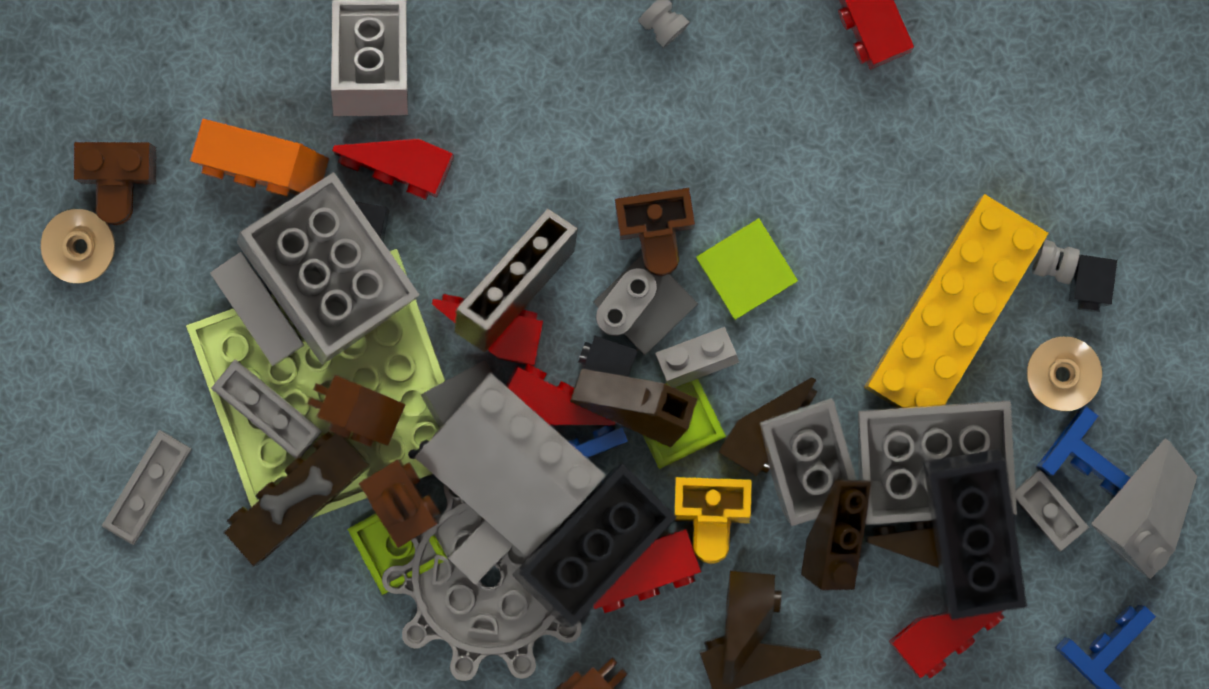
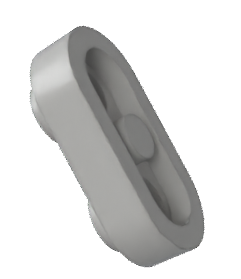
(626, 301)

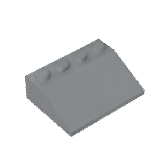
(327, 267)
(901, 439)
(510, 465)

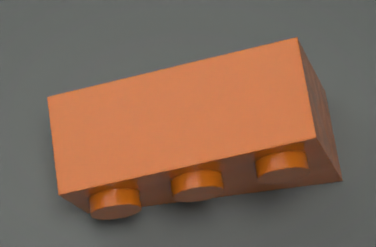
(257, 159)

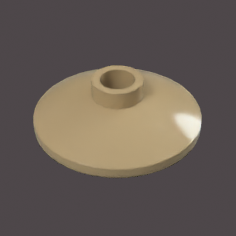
(60, 240)
(1083, 370)

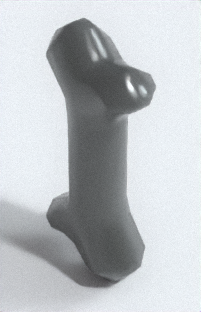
(279, 504)

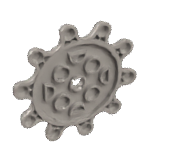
(471, 616)

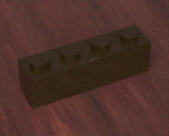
(515, 280)
(254, 529)

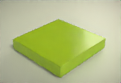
(746, 269)
(702, 431)
(381, 552)

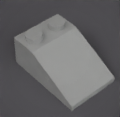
(369, 58)
(806, 458)
(1149, 511)

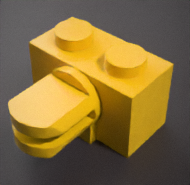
(712, 509)

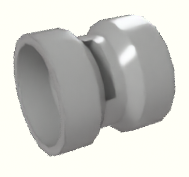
(666, 24)
(1049, 263)

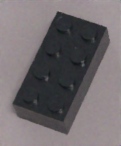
(975, 534)
(594, 546)

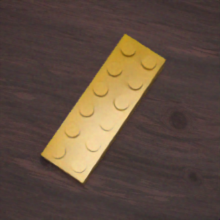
(957, 307)

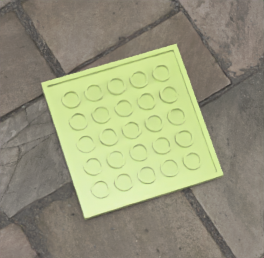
(390, 360)

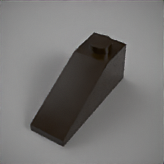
(748, 617)
(764, 662)

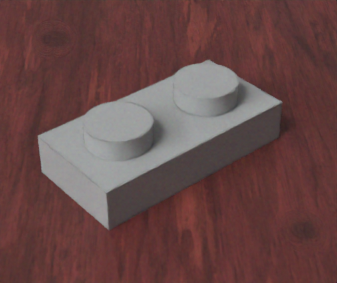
(697, 357)
(1050, 510)

